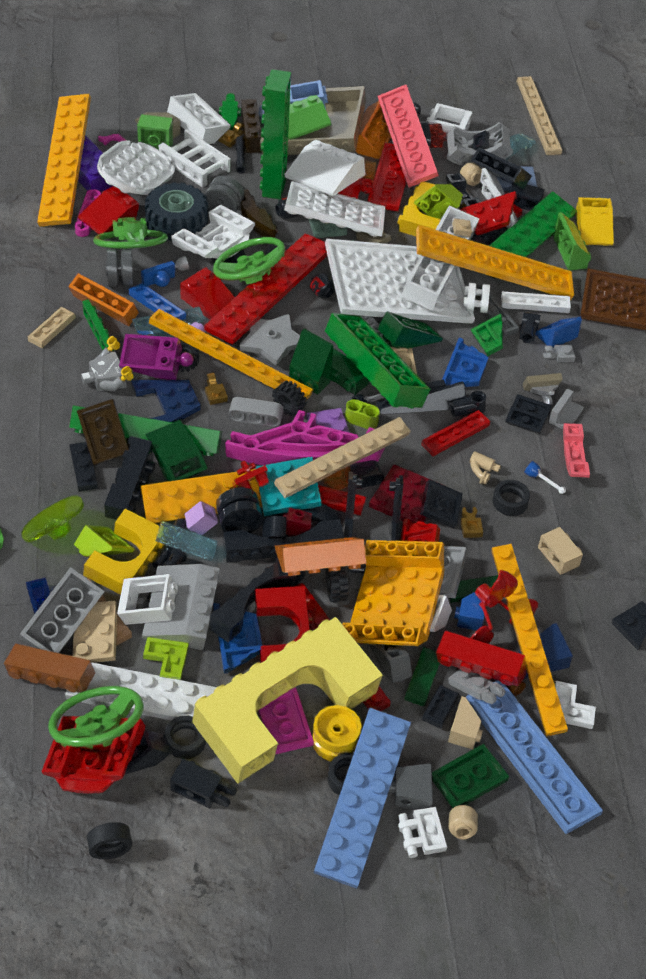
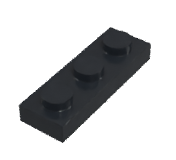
(83, 466)

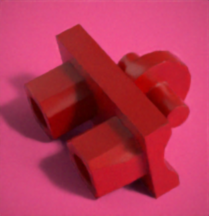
(258, 474)

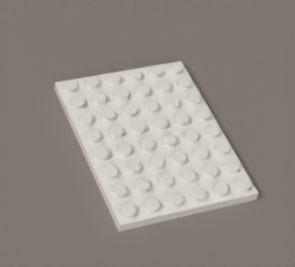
(373, 276)

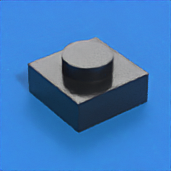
(481, 140)

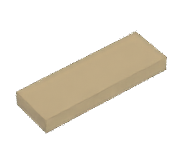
(51, 327)

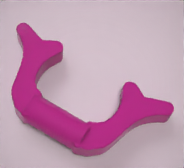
(114, 137)

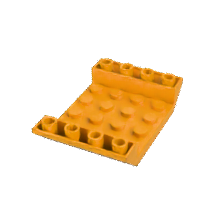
(397, 592)

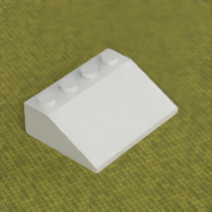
(326, 168)

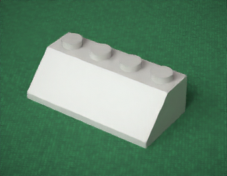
(198, 117)

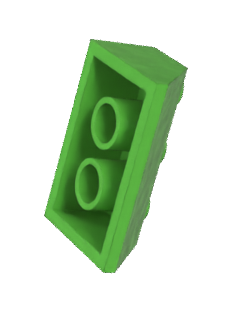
(307, 117)
(571, 244)

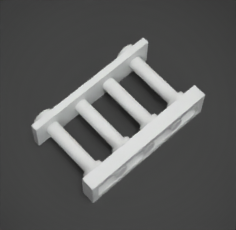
(192, 169)

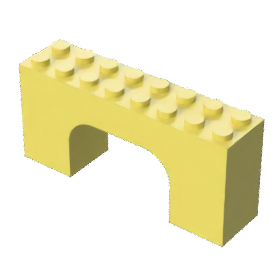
(320, 658)

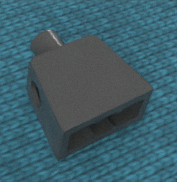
(412, 787)

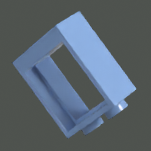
(304, 90)

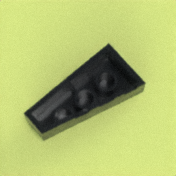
(134, 473)

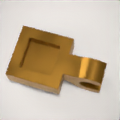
(230, 136)
(215, 392)

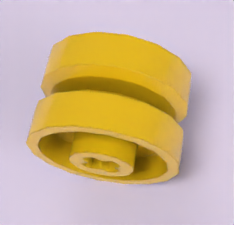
(335, 731)

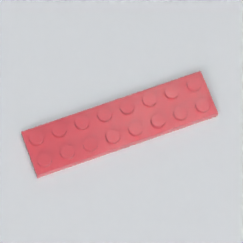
(408, 136)

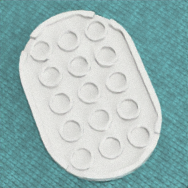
(135, 167)

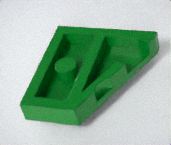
(490, 335)

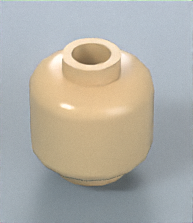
(471, 173)
(463, 822)

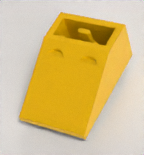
(595, 220)

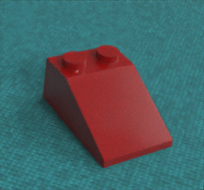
(108, 207)
(205, 291)

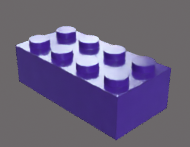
(88, 174)

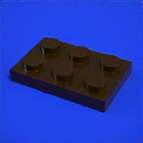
(103, 431)

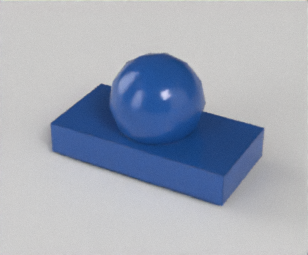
(158, 274)

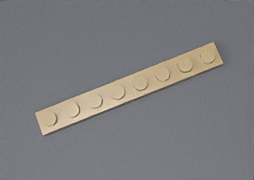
(341, 457)

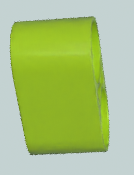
(362, 414)

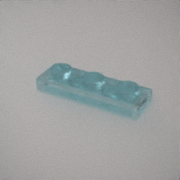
(186, 541)

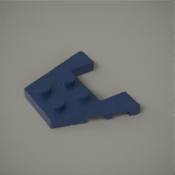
(174, 396)

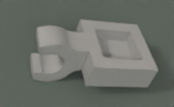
(561, 353)

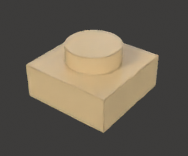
(462, 227)

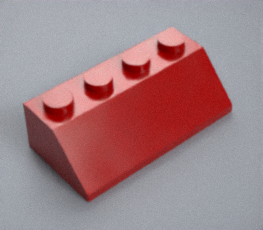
(481, 658)

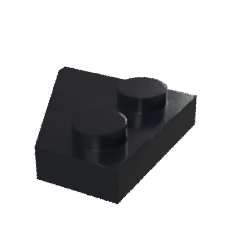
(632, 624)

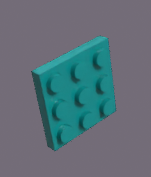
(273, 500)

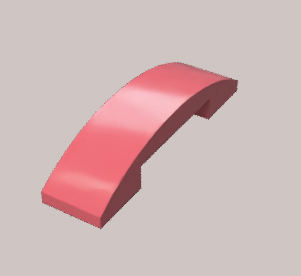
(574, 450)

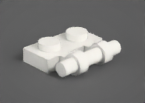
(429, 830)

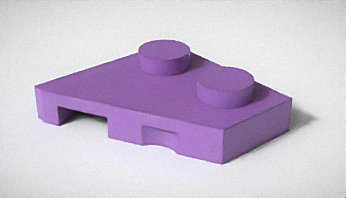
(330, 418)

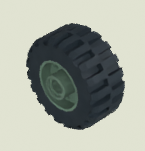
(175, 208)

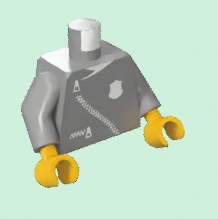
(106, 371)

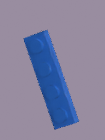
(155, 301)

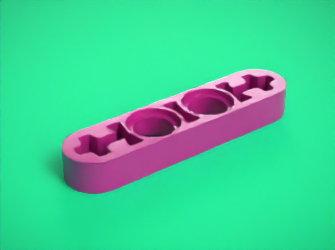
(87, 201)

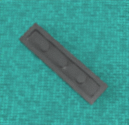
(495, 309)

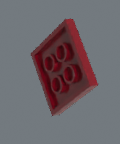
(411, 499)

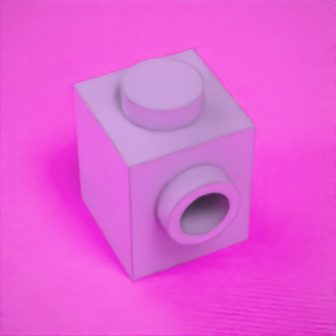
(201, 518)

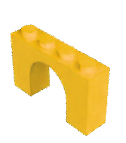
(412, 216)
(111, 572)

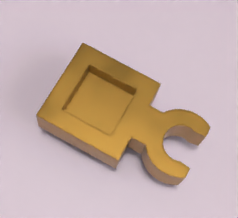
(471, 525)

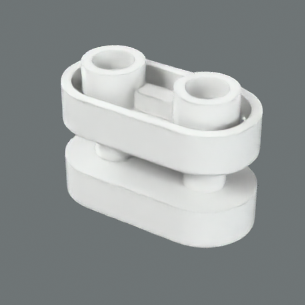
(470, 302)

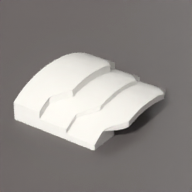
(222, 233)

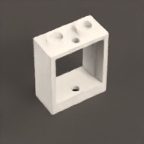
(452, 114)
(129, 596)

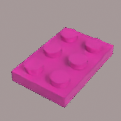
(287, 722)

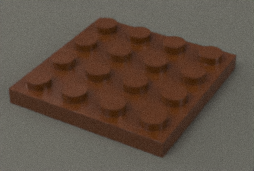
(614, 299)

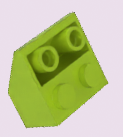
(438, 199)

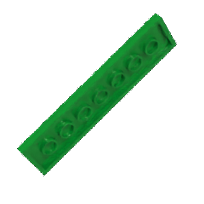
(534, 227)

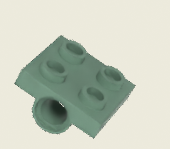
(324, 230)

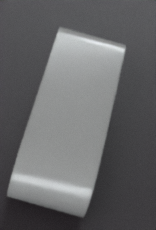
(255, 411)

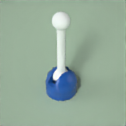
(534, 470)

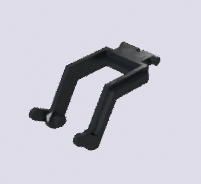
(354, 483)

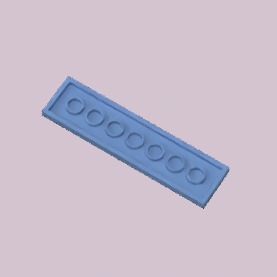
(537, 761)
(362, 798)

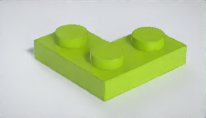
(170, 652)

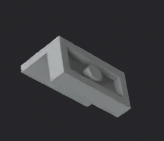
(565, 410)

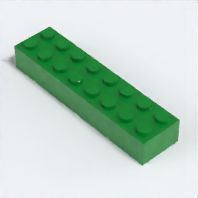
(275, 133)
(377, 361)

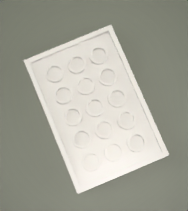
(335, 209)

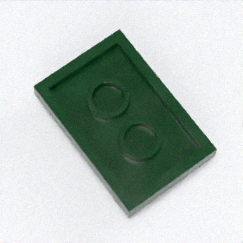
(469, 776)

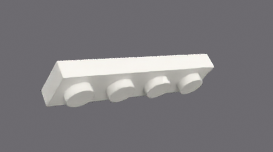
(535, 302)

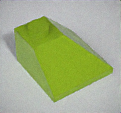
(101, 540)

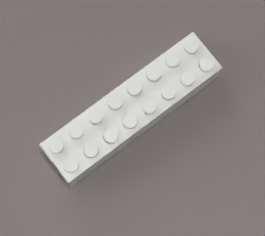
(431, 275)

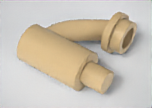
(479, 460)

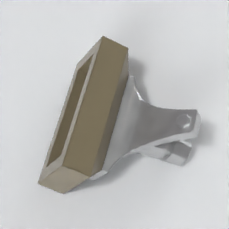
(543, 385)

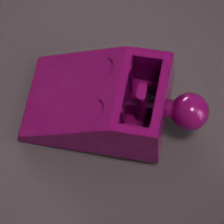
(148, 355)

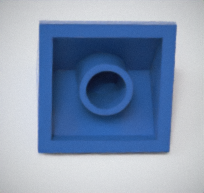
(560, 331)

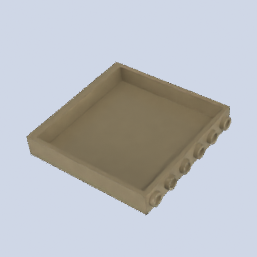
(345, 112)

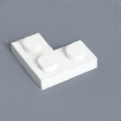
(574, 713)

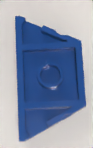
(465, 365)
(243, 646)

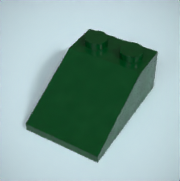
(407, 332)
(312, 361)

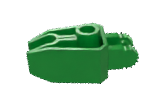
(230, 110)

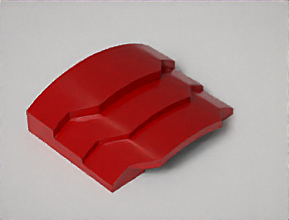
(91, 769)

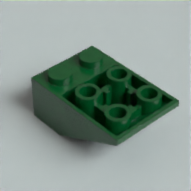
(176, 452)

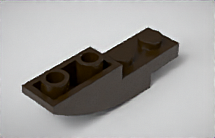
(260, 217)

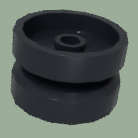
(239, 510)

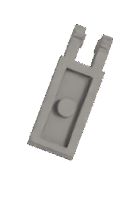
(476, 686)

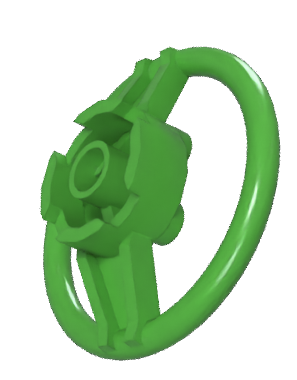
(133, 232)
(252, 267)
(102, 723)

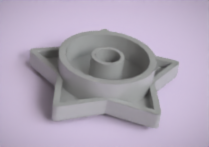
(271, 339)

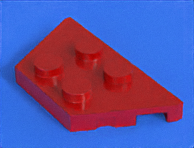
(492, 213)
(420, 531)

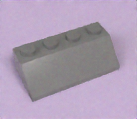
(61, 612)

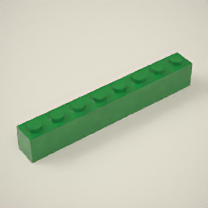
(204, 438)

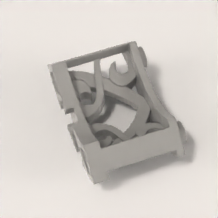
(460, 141)

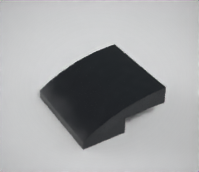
(528, 414)

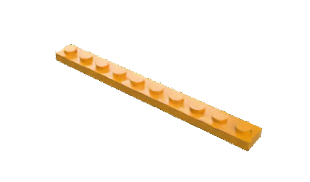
(222, 351)
(531, 646)

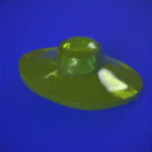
(53, 520)

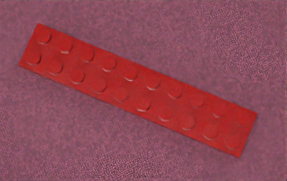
(261, 296)

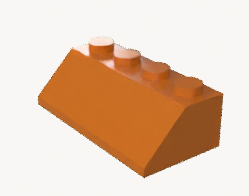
(373, 132)

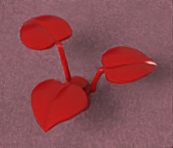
(490, 596)

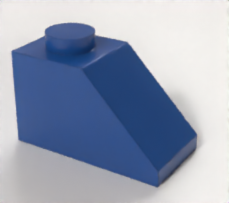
(470, 613)

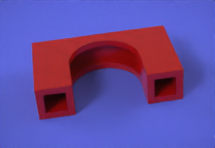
(286, 602)

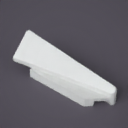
(492, 188)

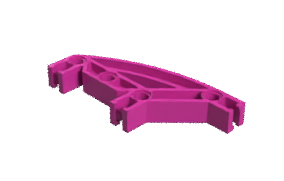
(291, 442)

